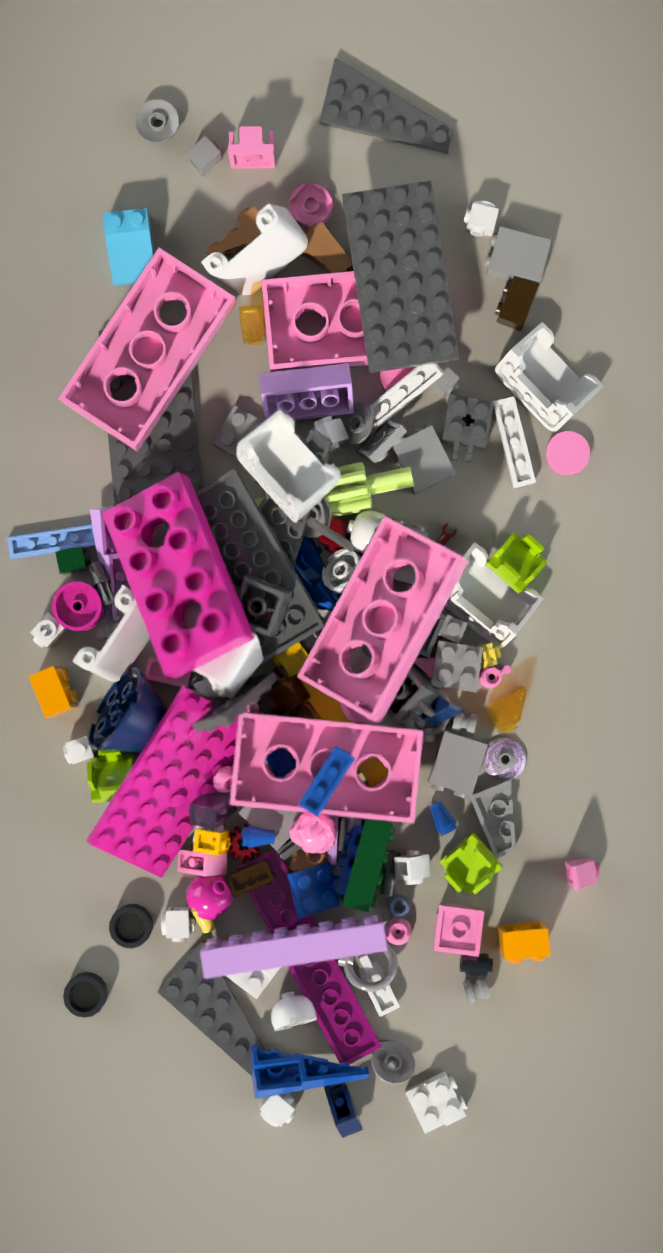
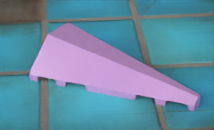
(108, 557)

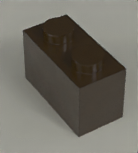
(517, 303)
(284, 696)

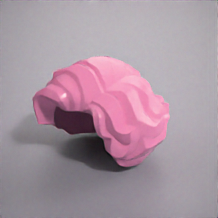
(313, 832)

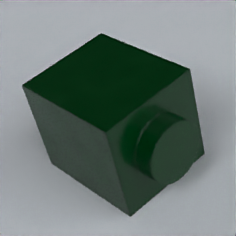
(73, 560)

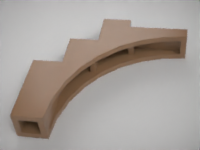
(321, 247)

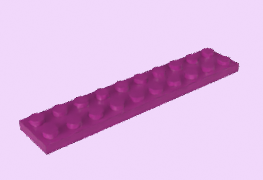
(321, 981)

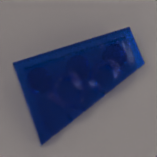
(344, 861)

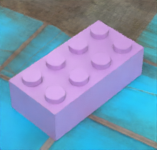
(308, 392)

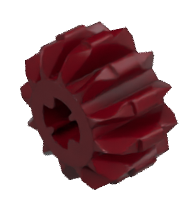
(236, 846)

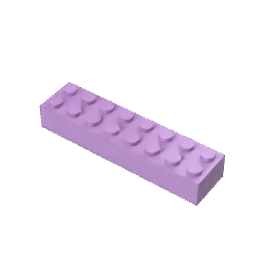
(293, 946)

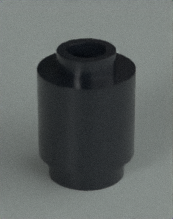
(476, 965)

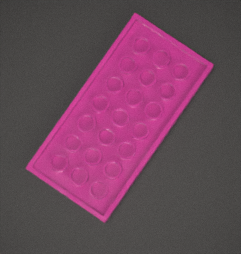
(151, 807)

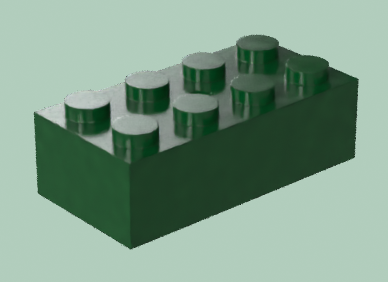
(367, 864)

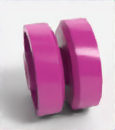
(65, 606)

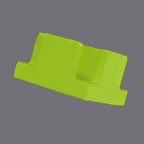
(518, 561)
(107, 774)
(470, 865)

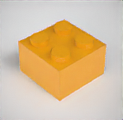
(54, 691)
(524, 941)

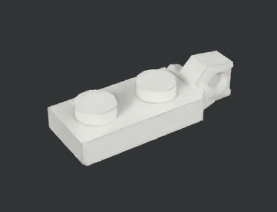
(383, 999)

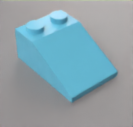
(128, 244)

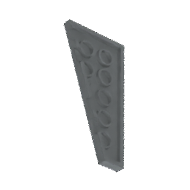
(369, 109)
(287, 531)
(211, 1009)

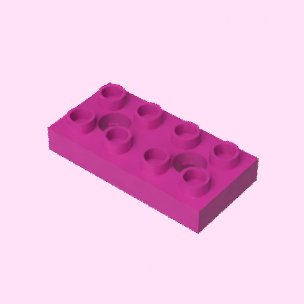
(177, 576)

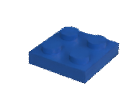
(313, 890)

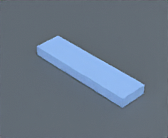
(50, 541)

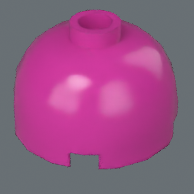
(209, 896)

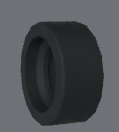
(131, 943)
(68, 997)

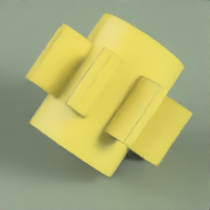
(489, 655)

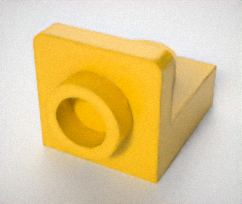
(211, 841)

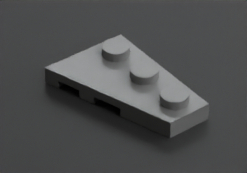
(495, 815)

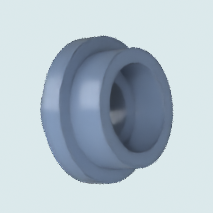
(403, 911)

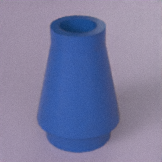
(442, 818)
(257, 836)

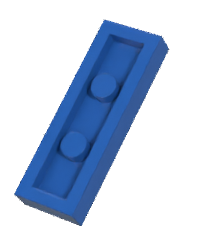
(326, 781)

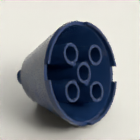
(127, 715)

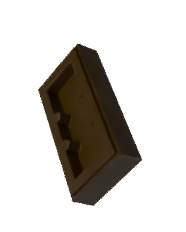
(250, 877)

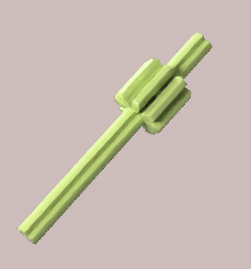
(355, 488)

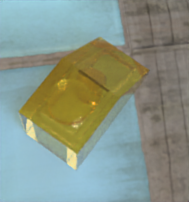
(252, 325)
(508, 710)

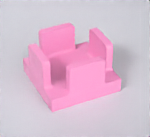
(251, 150)
(458, 929)

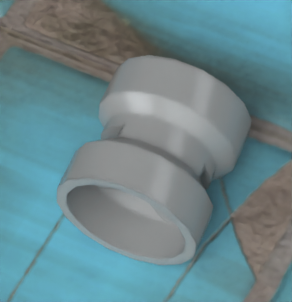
(464, 722)
(479, 989)

